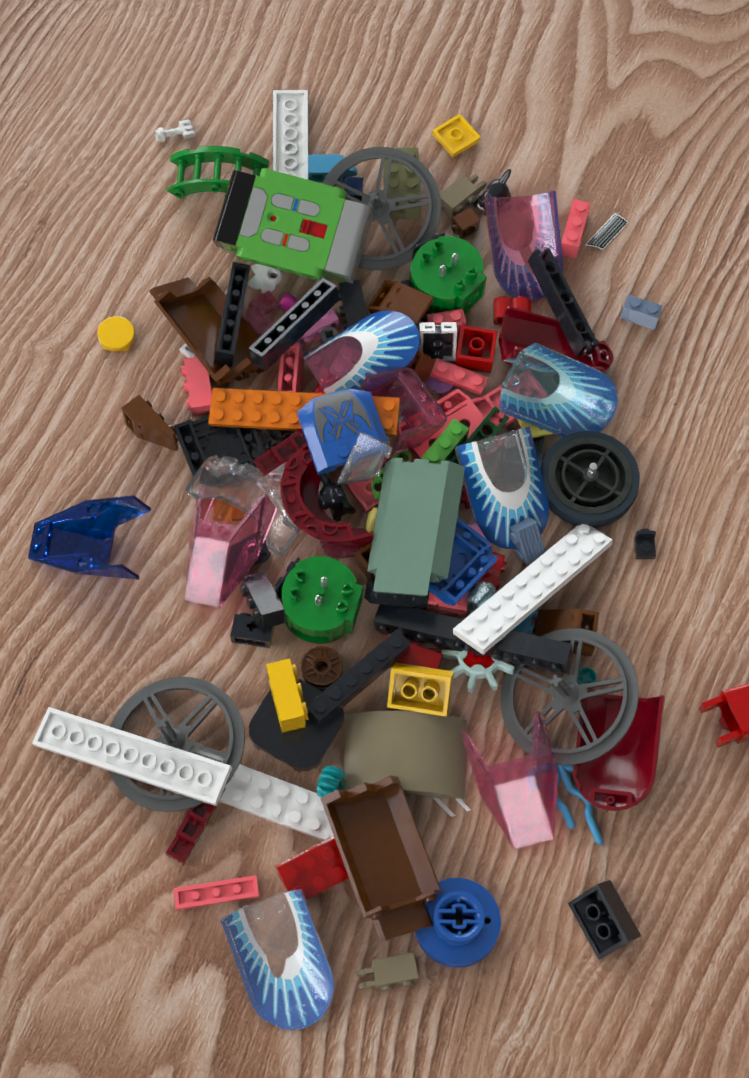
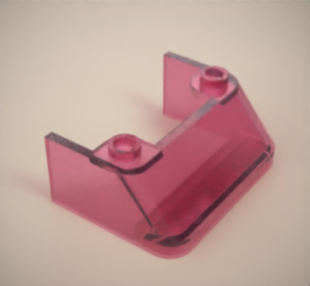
(419, 407)

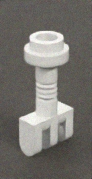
(185, 128)

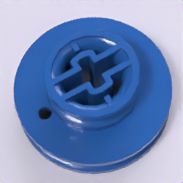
(447, 941)

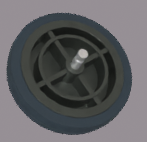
(590, 479)

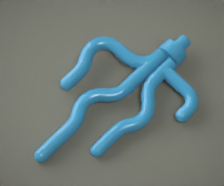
(588, 812)

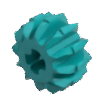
(330, 780)

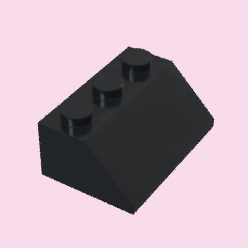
(604, 919)

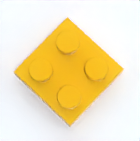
(456, 135)

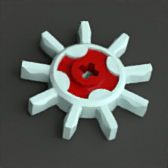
(477, 667)

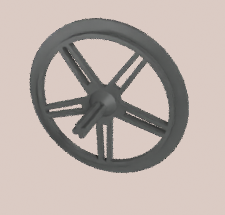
(382, 206)
(569, 695)
(179, 737)

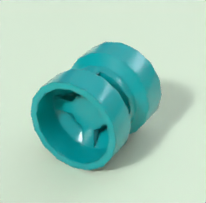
(586, 675)

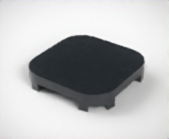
(299, 747)

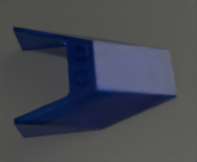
(83, 536)

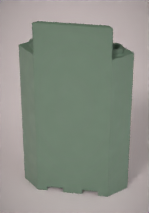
(415, 525)

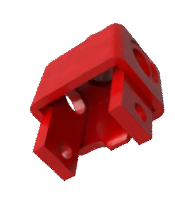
(734, 713)

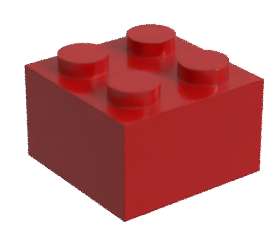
(476, 348)

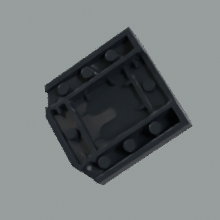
(203, 441)

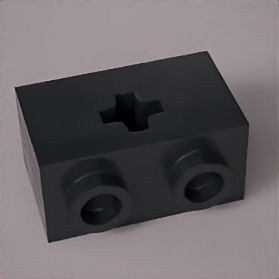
(241, 632)

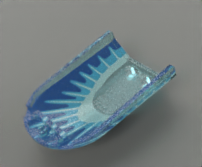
(557, 392)

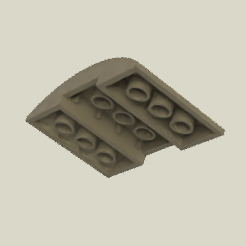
(412, 745)

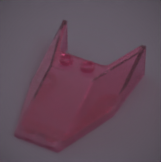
(223, 552)
(520, 790)

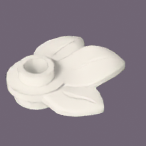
(262, 278)

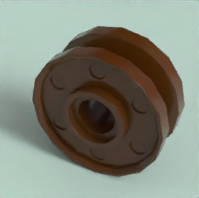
(321, 657)

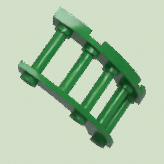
(211, 154)

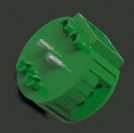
(448, 272)
(319, 599)

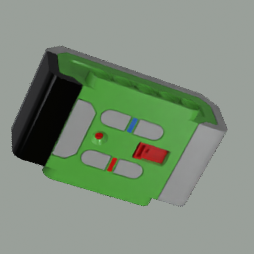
(293, 225)

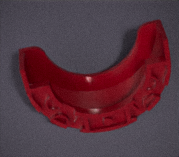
(300, 500)

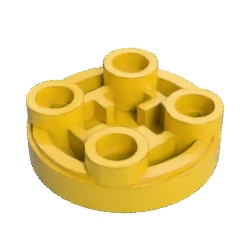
(116, 334)

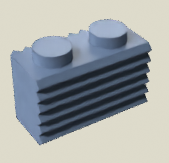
(641, 312)
(527, 540)

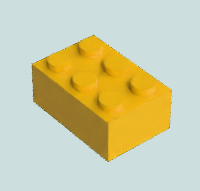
(420, 689)
(287, 695)

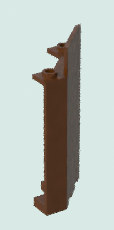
(197, 319)
(383, 855)

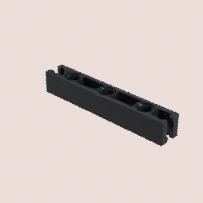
(562, 302)

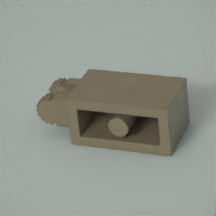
(460, 195)
(390, 972)

